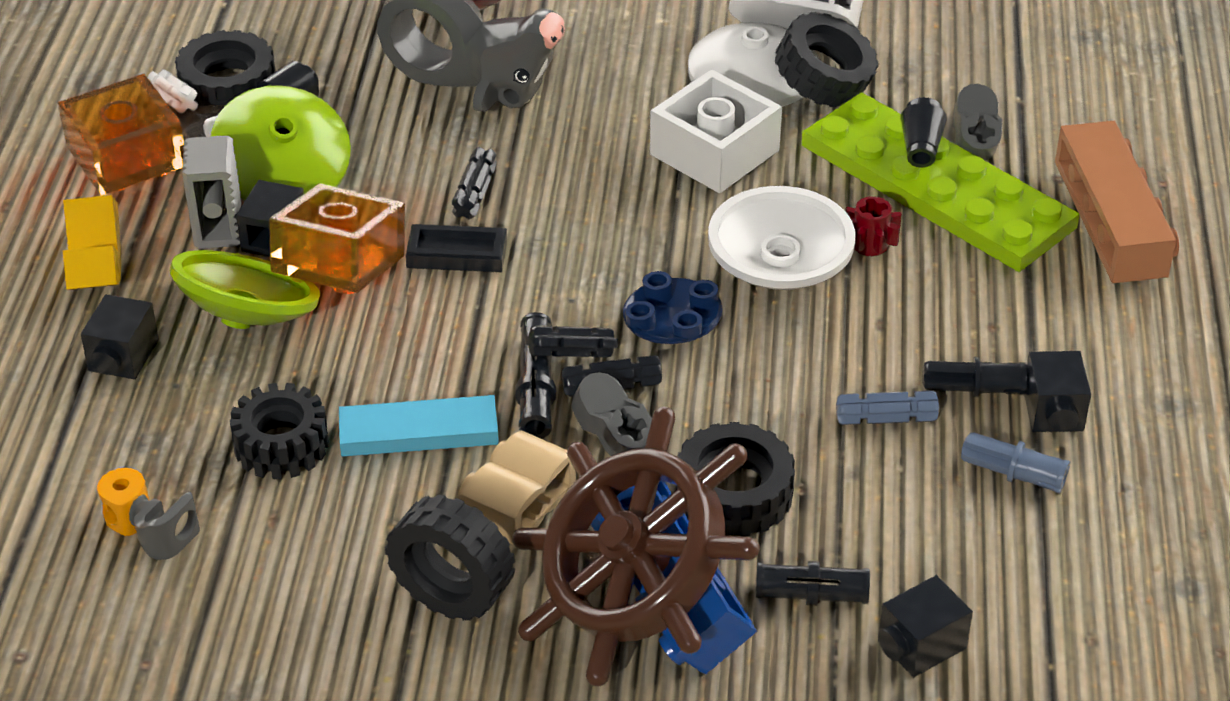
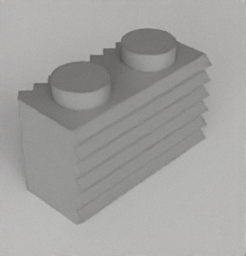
(212, 191)

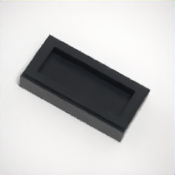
(456, 248)

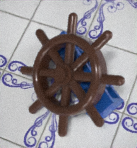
(647, 545)

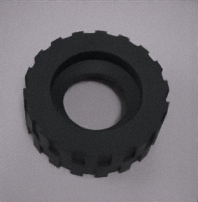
(836, 40)
(220, 52)
(756, 508)
(468, 537)

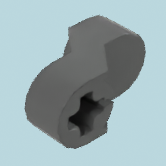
(977, 120)
(608, 413)

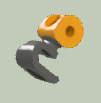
(130, 512)

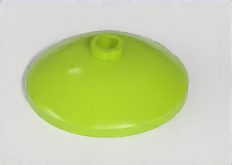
(307, 156)
(241, 288)

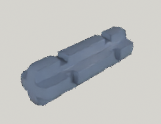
(887, 407)

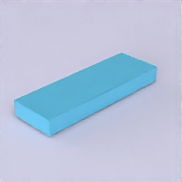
(418, 425)

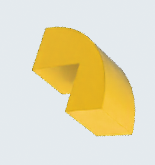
(92, 242)

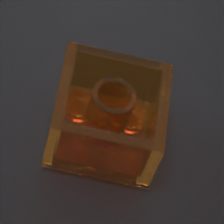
(122, 134)
(337, 238)

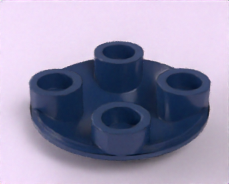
(672, 309)

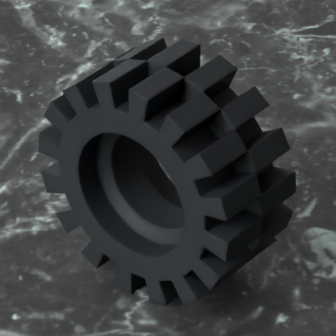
(279, 451)

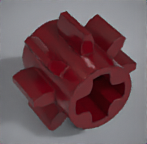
(874, 225)

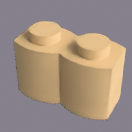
(519, 483)

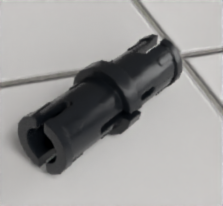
(851, 586)

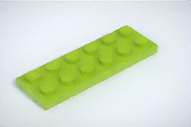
(954, 192)

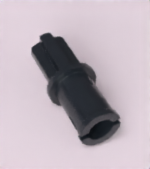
(975, 377)

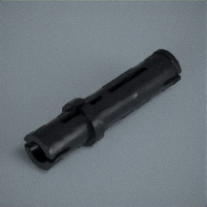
(535, 411)

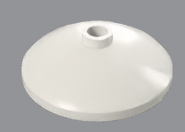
(746, 56)
(781, 237)

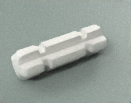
(174, 91)

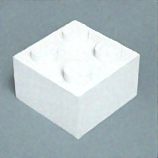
(715, 130)

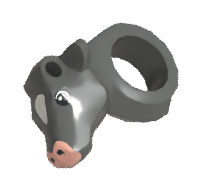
(497, 55)

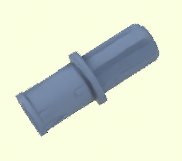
(1016, 461)

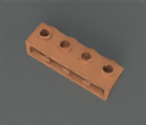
(1115, 202)

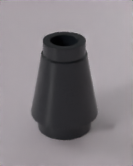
(922, 130)

